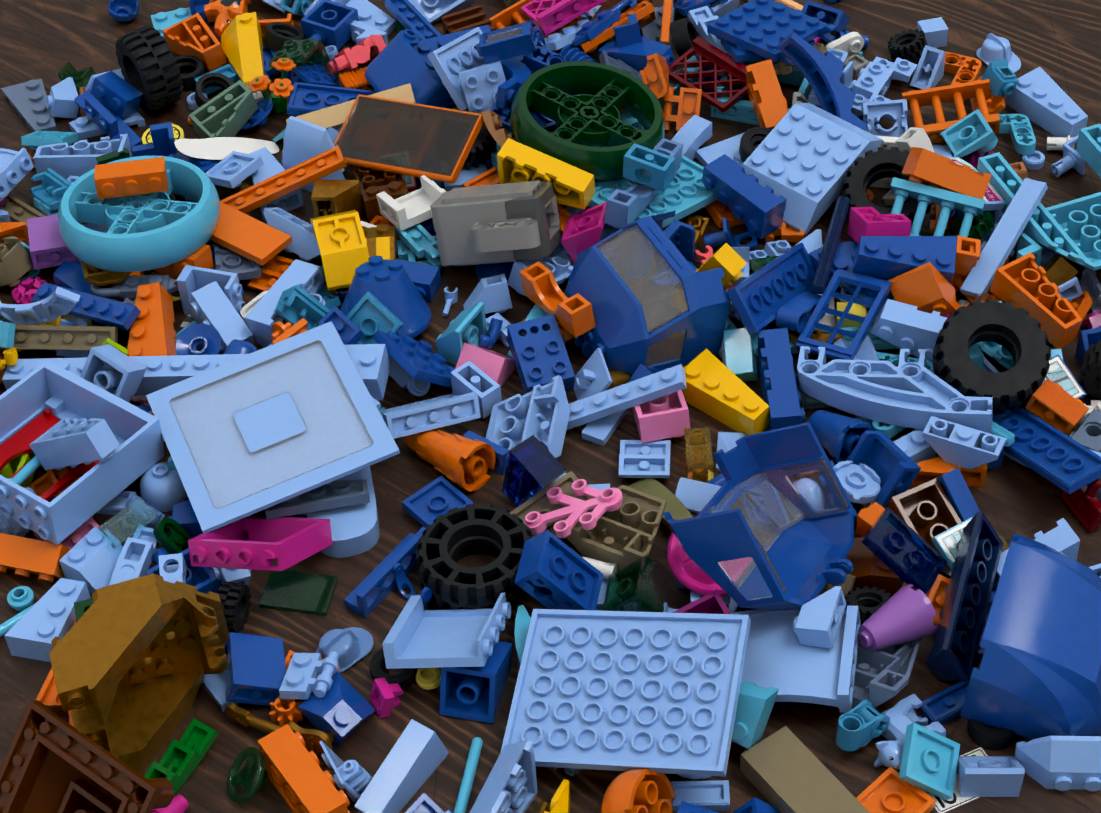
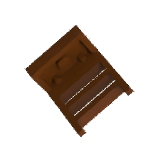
(465, 19)

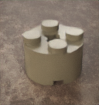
(13, 261)

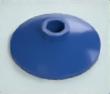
(259, 117)
(199, 336)

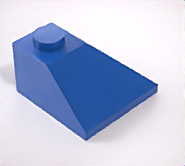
(339, 711)

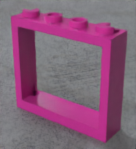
(280, 538)

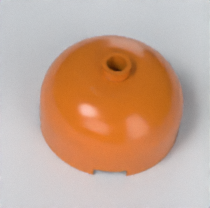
(639, 793)

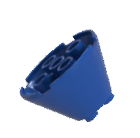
(394, 289)

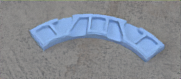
(44, 311)

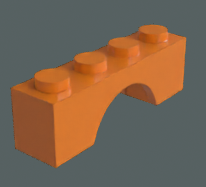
(571, 313)

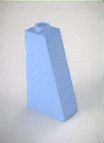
(268, 169)
(403, 770)

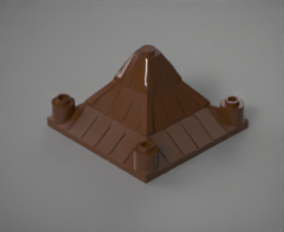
(65, 771)

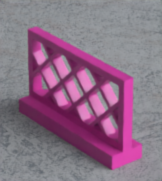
(558, 14)

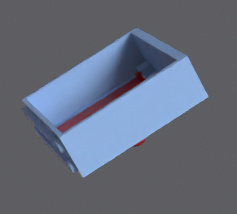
(39, 404)

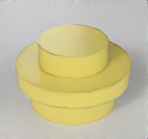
(428, 678)

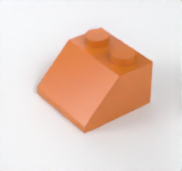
(925, 289)

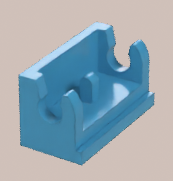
(50, 189)
(299, 304)

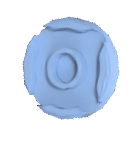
(858, 481)

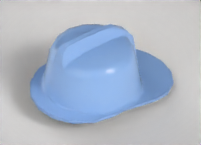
(998, 49)

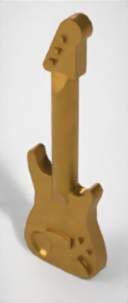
(311, 736)

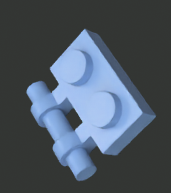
(302, 674)

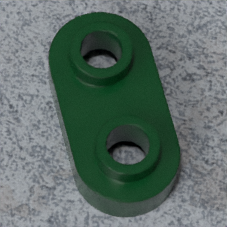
(171, 536)

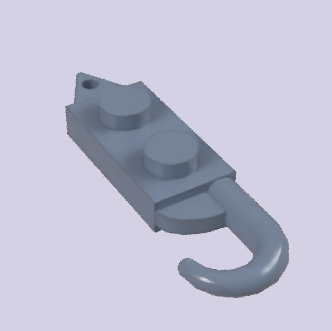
(130, 284)

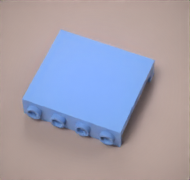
(444, 636)

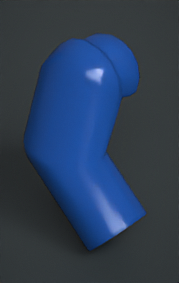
(492, 335)

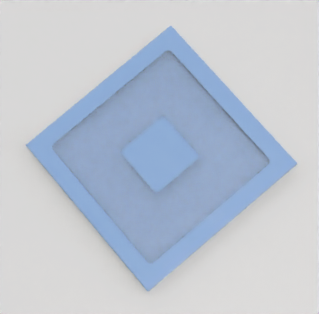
(270, 426)

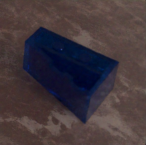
(529, 470)

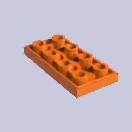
(248, 236)

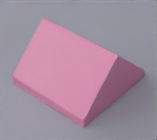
(490, 362)

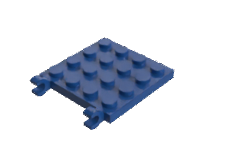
(764, 23)

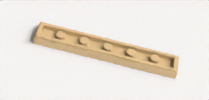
(337, 114)

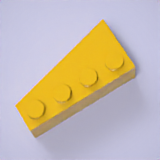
(523, 164)
(729, 260)

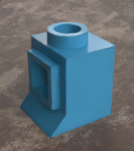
(1001, 78)

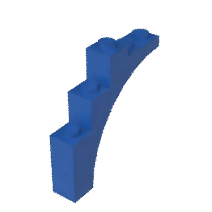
(824, 76)

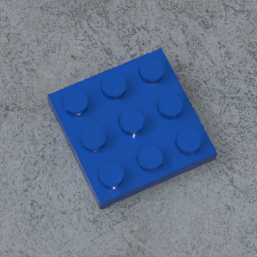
(416, 358)

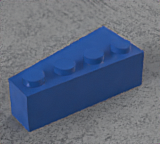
(744, 196)
(895, 255)
(778, 379)

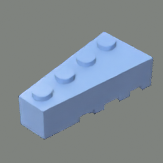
(1047, 104)
(77, 158)

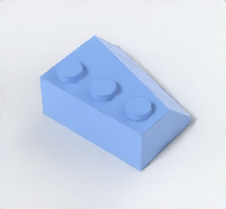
(511, 781)

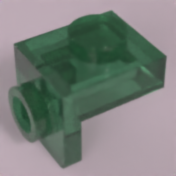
(79, 77)

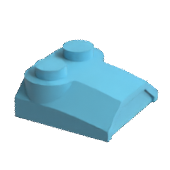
(970, 135)

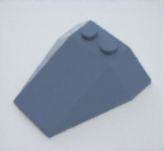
(883, 672)

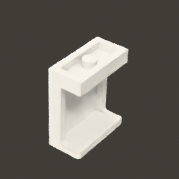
(412, 207)

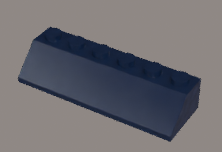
(966, 601)

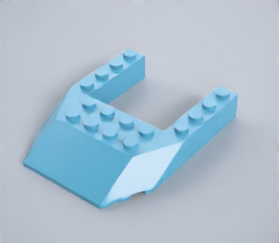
(1065, 228)

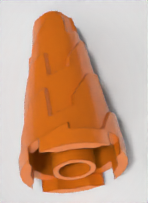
(455, 456)

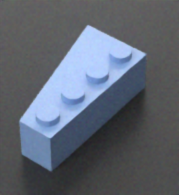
(262, 316)
(75, 443)

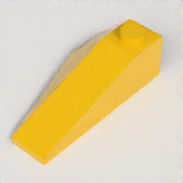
(244, 46)

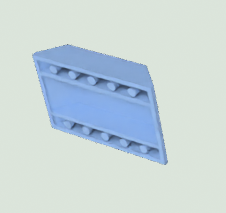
(808, 161)

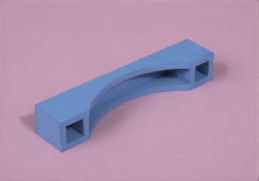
(626, 205)

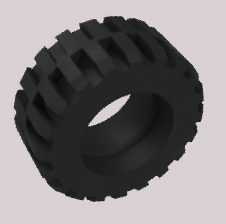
(150, 67)
(873, 168)

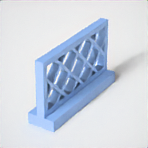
(431, 414)

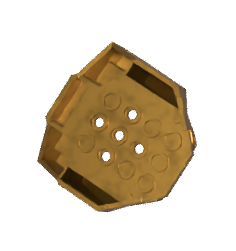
(104, 669)

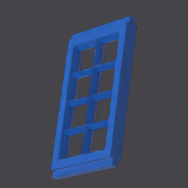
(854, 279)

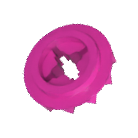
(19, 293)

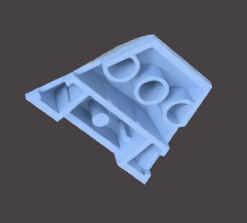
(304, 142)
(537, 413)

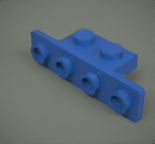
(105, 118)

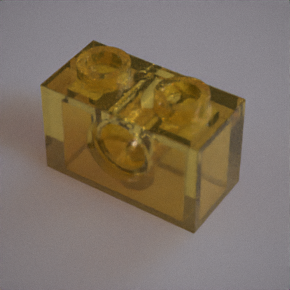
(698, 454)

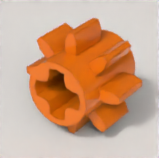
(285, 711)

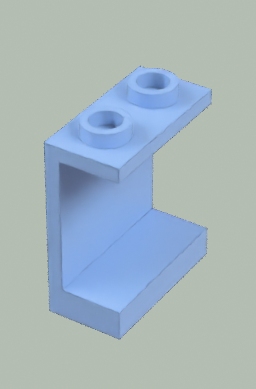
(195, 277)

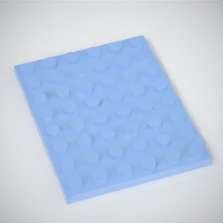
(630, 690)

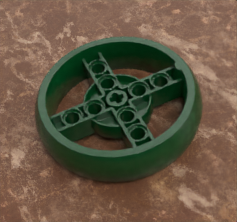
(586, 108)

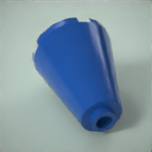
(837, 433)

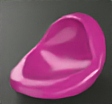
(688, 572)

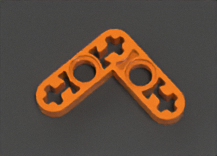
(962, 68)

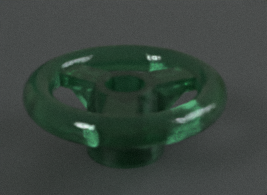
(252, 775)

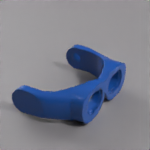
(403, 583)

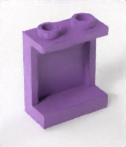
(46, 243)

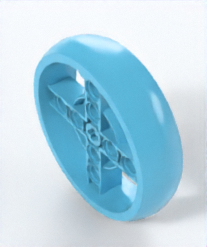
(143, 228)

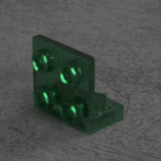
(303, 52)

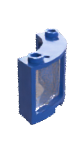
(510, 42)

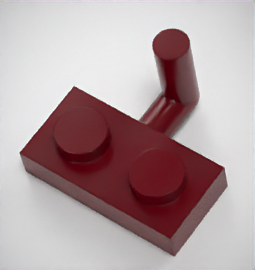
(1086, 505)

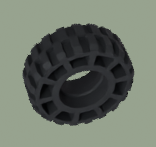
(997, 324)
(467, 533)

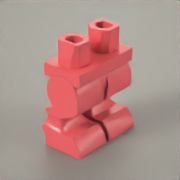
(356, 56)

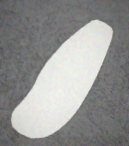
(220, 147)

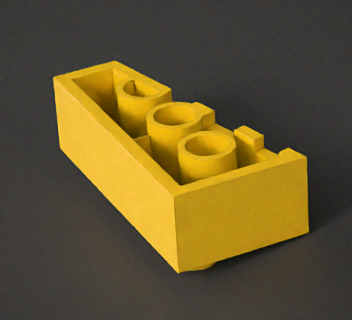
(724, 396)

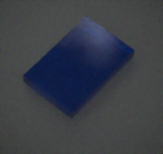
(904, 551)

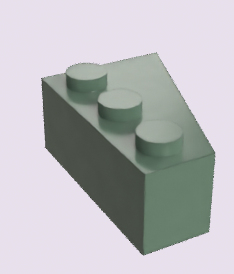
(225, 112)

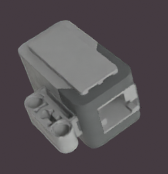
(496, 223)

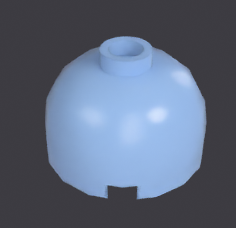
(162, 487)

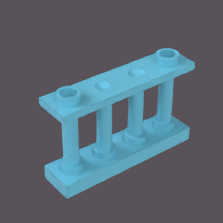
(946, 199)

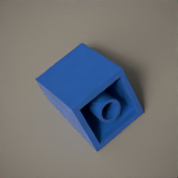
(476, 691)

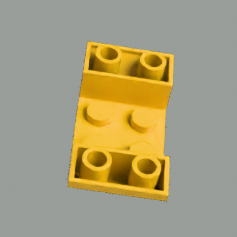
(340, 247)

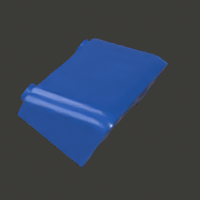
(401, 65)

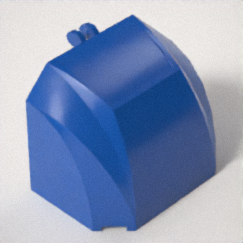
(1040, 647)

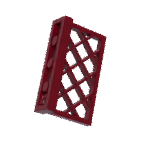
(722, 64)

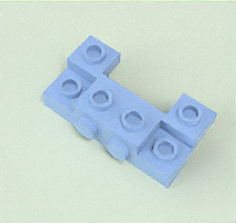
(876, 80)

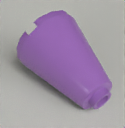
(899, 620)

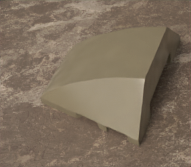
(623, 533)

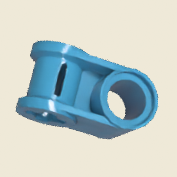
(860, 726)

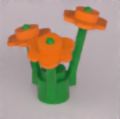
(280, 88)

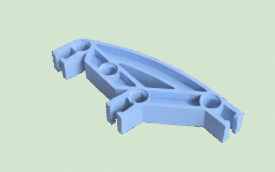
(890, 393)

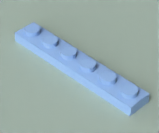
(627, 396)

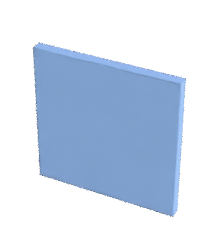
(592, 376)

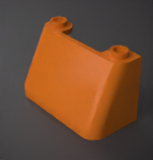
(656, 75)

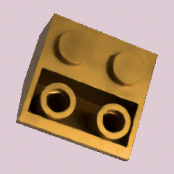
(336, 197)

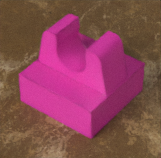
(385, 696)

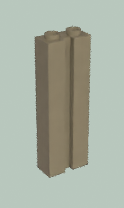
(795, 777)

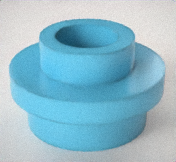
(20, 598)

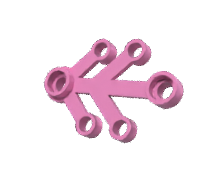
(603, 500)

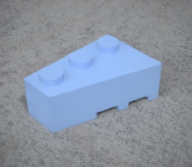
(46, 619)

